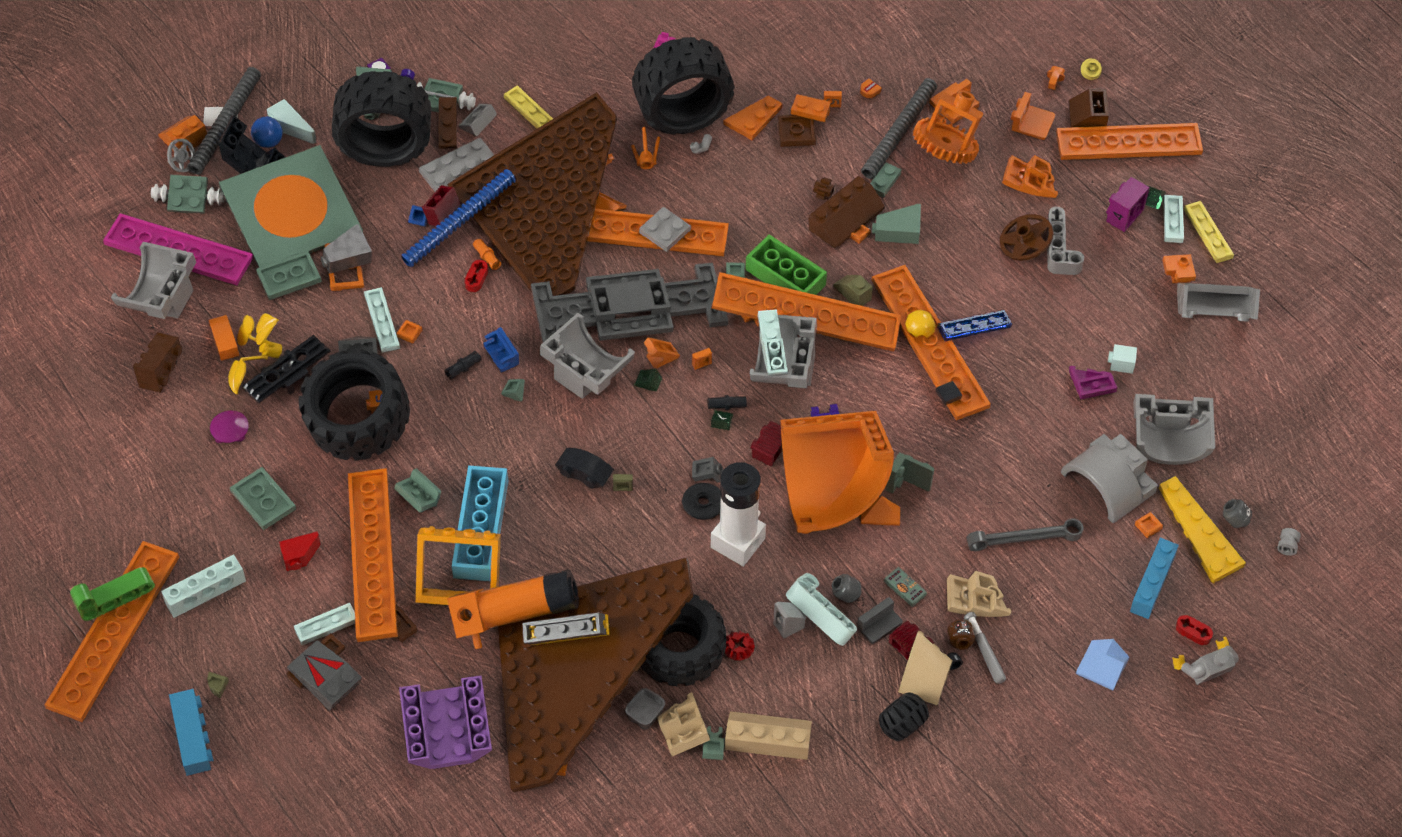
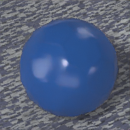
(266, 132)

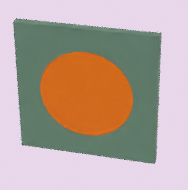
(289, 206)

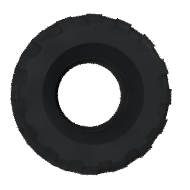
(697, 663)

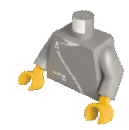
(1209, 665)

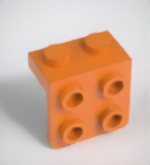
(1030, 119)

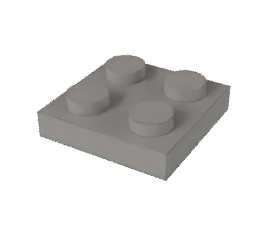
(665, 229)

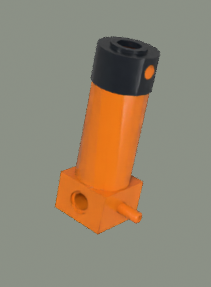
(512, 603)

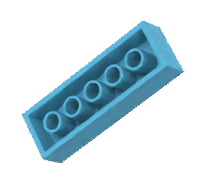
(481, 511)

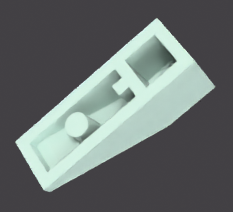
(291, 121)

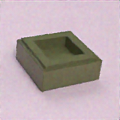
(622, 482)

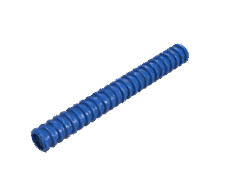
(459, 217)

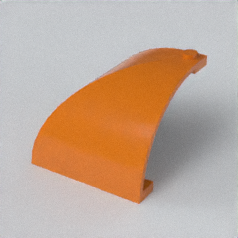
(834, 467)

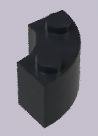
(584, 467)

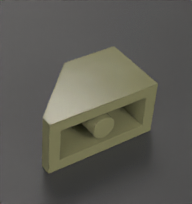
(855, 289)

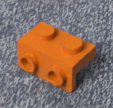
(811, 108)

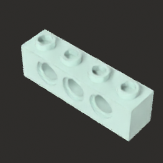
(203, 586)

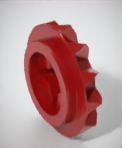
(740, 653)

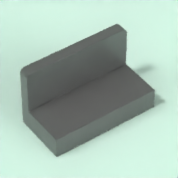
(879, 621)

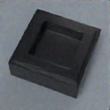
(948, 393)

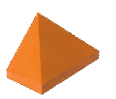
(608, 203)
(882, 513)

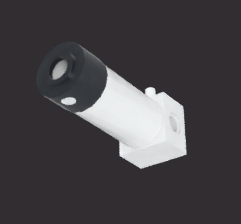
(739, 529)

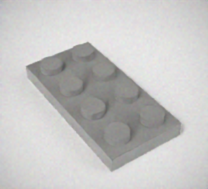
(455, 163)

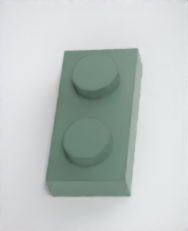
(885, 179)

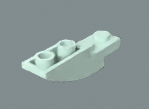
(772, 342)

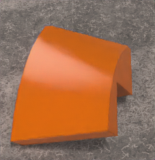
(1030, 177)

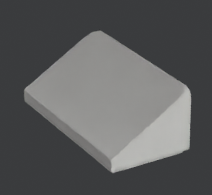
(478, 119)

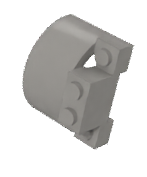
(162, 282)
(798, 353)
(579, 360)
(1168, 433)
(1116, 472)

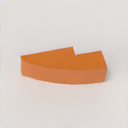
(224, 337)

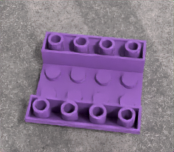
(445, 724)

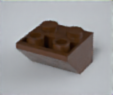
(1089, 109)

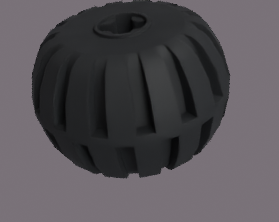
(903, 716)

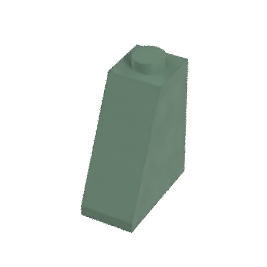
(898, 225)

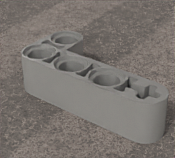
(1058, 258)

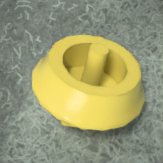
(1091, 69)

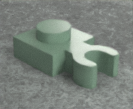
(715, 747)

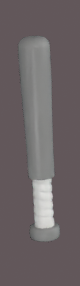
(988, 654)

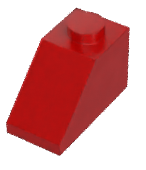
(299, 550)

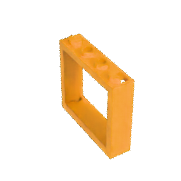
(450, 535)

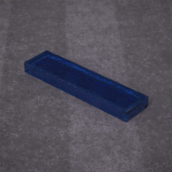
(974, 325)

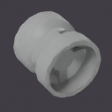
(1289, 541)

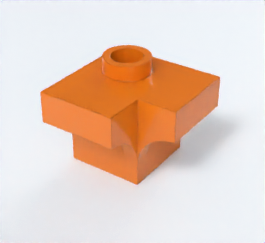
(1179, 268)

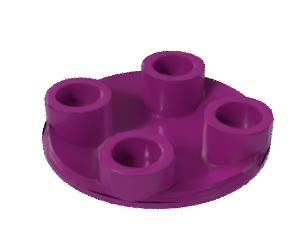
(229, 427)

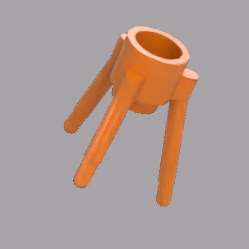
(646, 159)

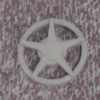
(180, 155)

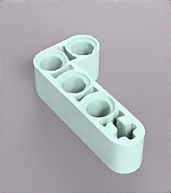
(820, 610)

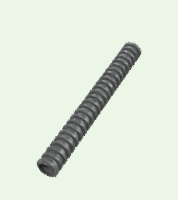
(232, 107)
(899, 128)

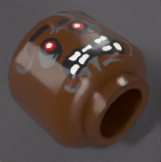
(961, 634)

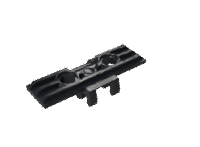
(286, 369)

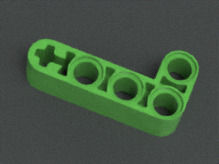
(111, 594)

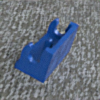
(501, 350)

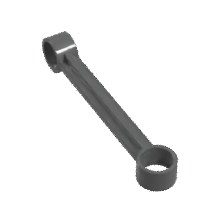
(979, 540)

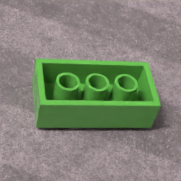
(784, 267)

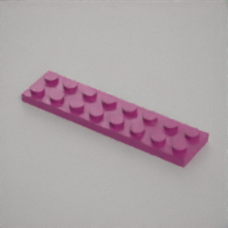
(211, 257)

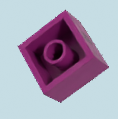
(1127, 204)

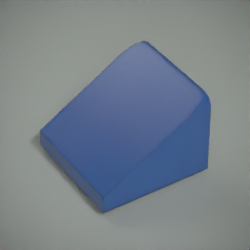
(417, 216)

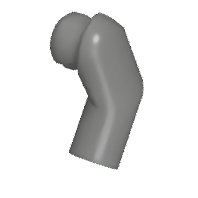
(701, 147)

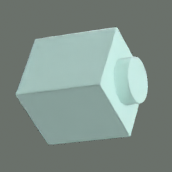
(1122, 358)

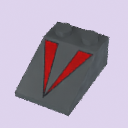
(325, 674)

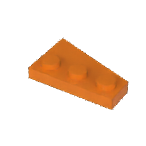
(754, 118)

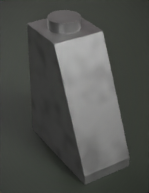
(347, 251)

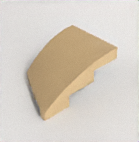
(976, 595)
(925, 670)
(683, 726)

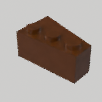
(158, 362)

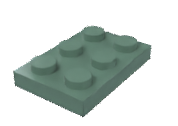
(288, 275)
(263, 498)

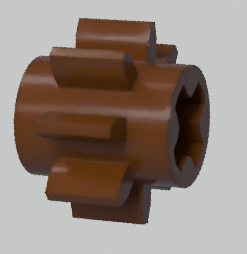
(823, 188)

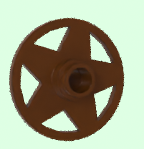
(1026, 237)

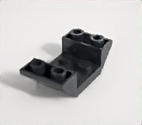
(241, 151)

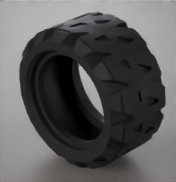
(674, 63)
(386, 94)
(339, 374)

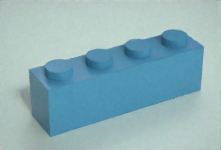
(1154, 578)
(190, 732)

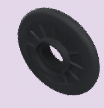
(700, 511)

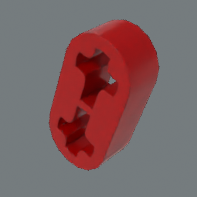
(480, 276)
(1194, 630)

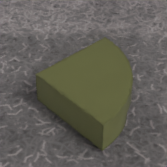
(217, 683)

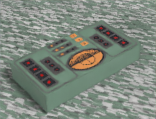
(905, 586)

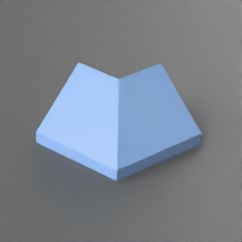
(1103, 663)

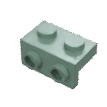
(419, 491)

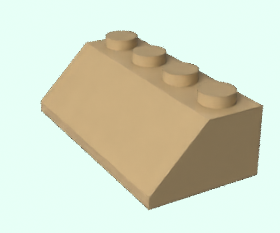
(768, 735)

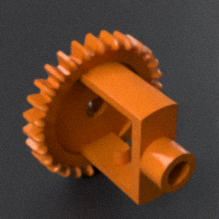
(945, 140)

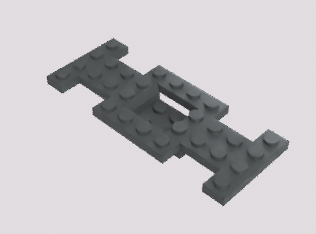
(629, 294)

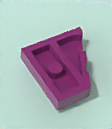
(1092, 383)

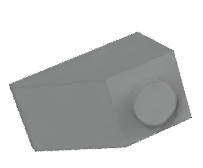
(788, 618)

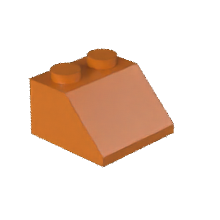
(189, 128)

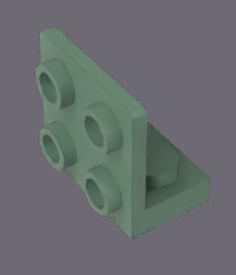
(911, 471)

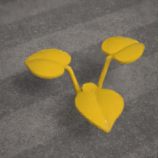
(267, 348)

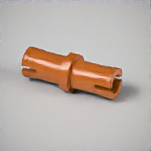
(487, 254)

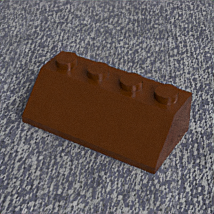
(845, 212)

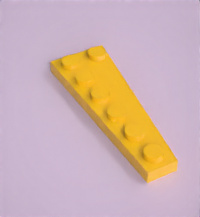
(1212, 547)

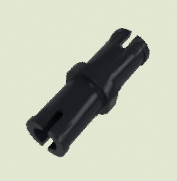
(462, 365)
(726, 402)

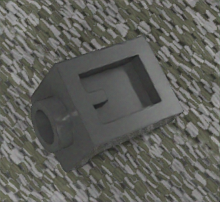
(706, 469)

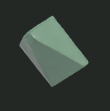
(514, 389)

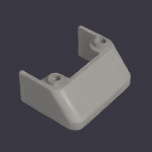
(1218, 300)

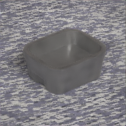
(645, 708)

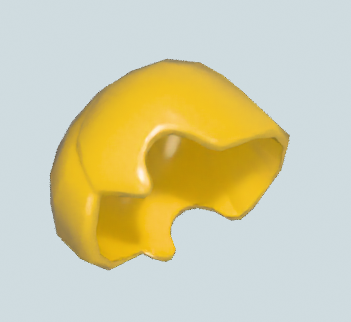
(920, 323)

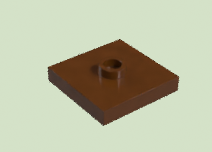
(796, 131)

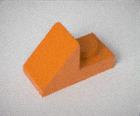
(660, 352)

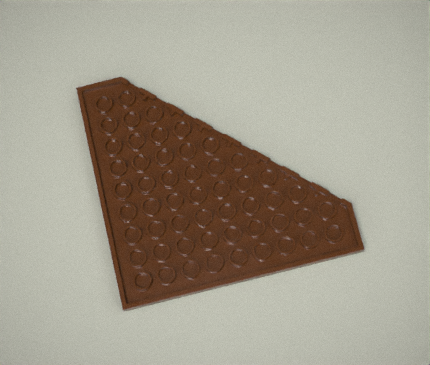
(549, 210)
(565, 686)

